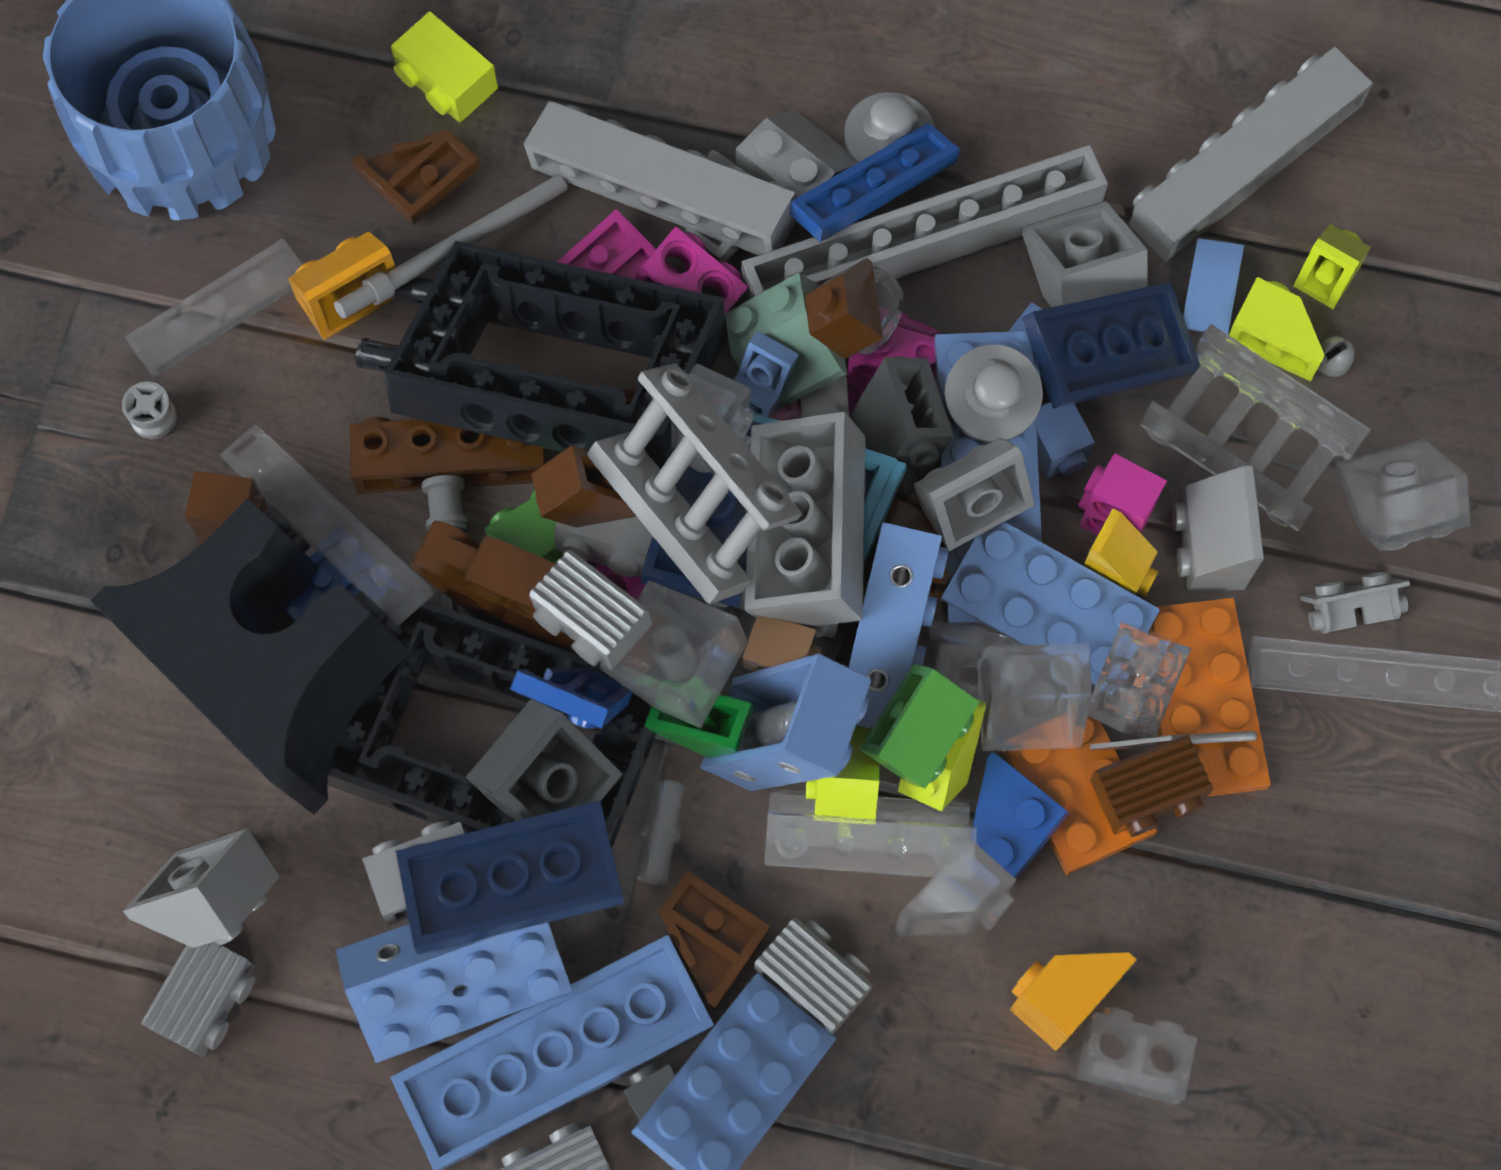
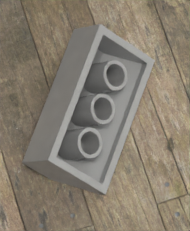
(814, 564)

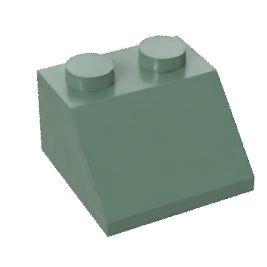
(783, 317)

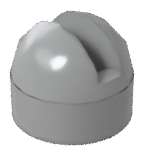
(1342, 361)

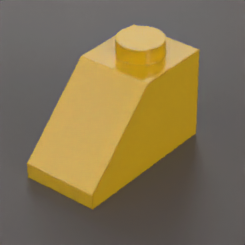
(1123, 555)

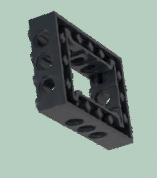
(441, 382)
(488, 657)

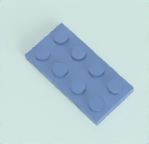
(1042, 595)
(735, 1082)

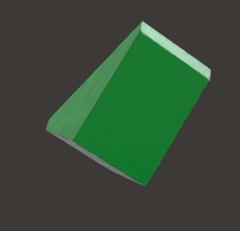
(719, 734)

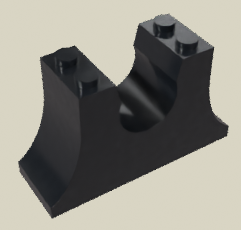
(267, 692)

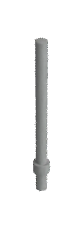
(382, 285)

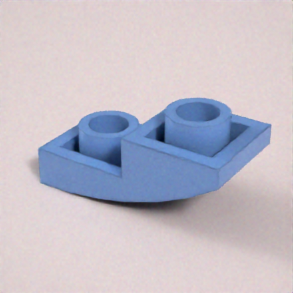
(1212, 285)
(766, 371)

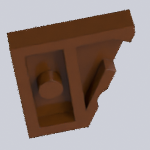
(418, 172)
(711, 935)

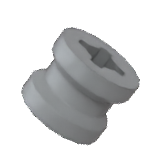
(143, 400)

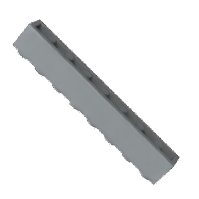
(941, 225)

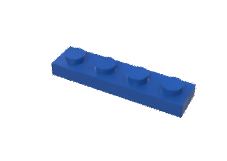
(874, 182)

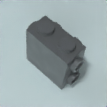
(904, 417)

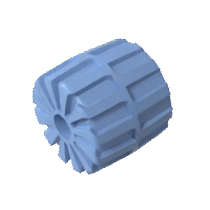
(161, 99)

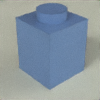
(1062, 440)

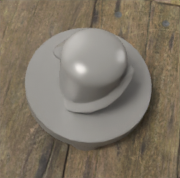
(881, 121)
(993, 393)

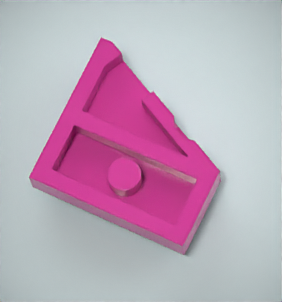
(612, 248)

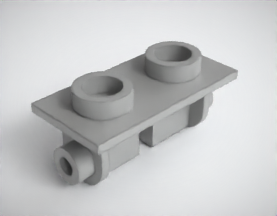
(1375, 596)

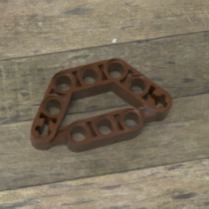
(487, 579)

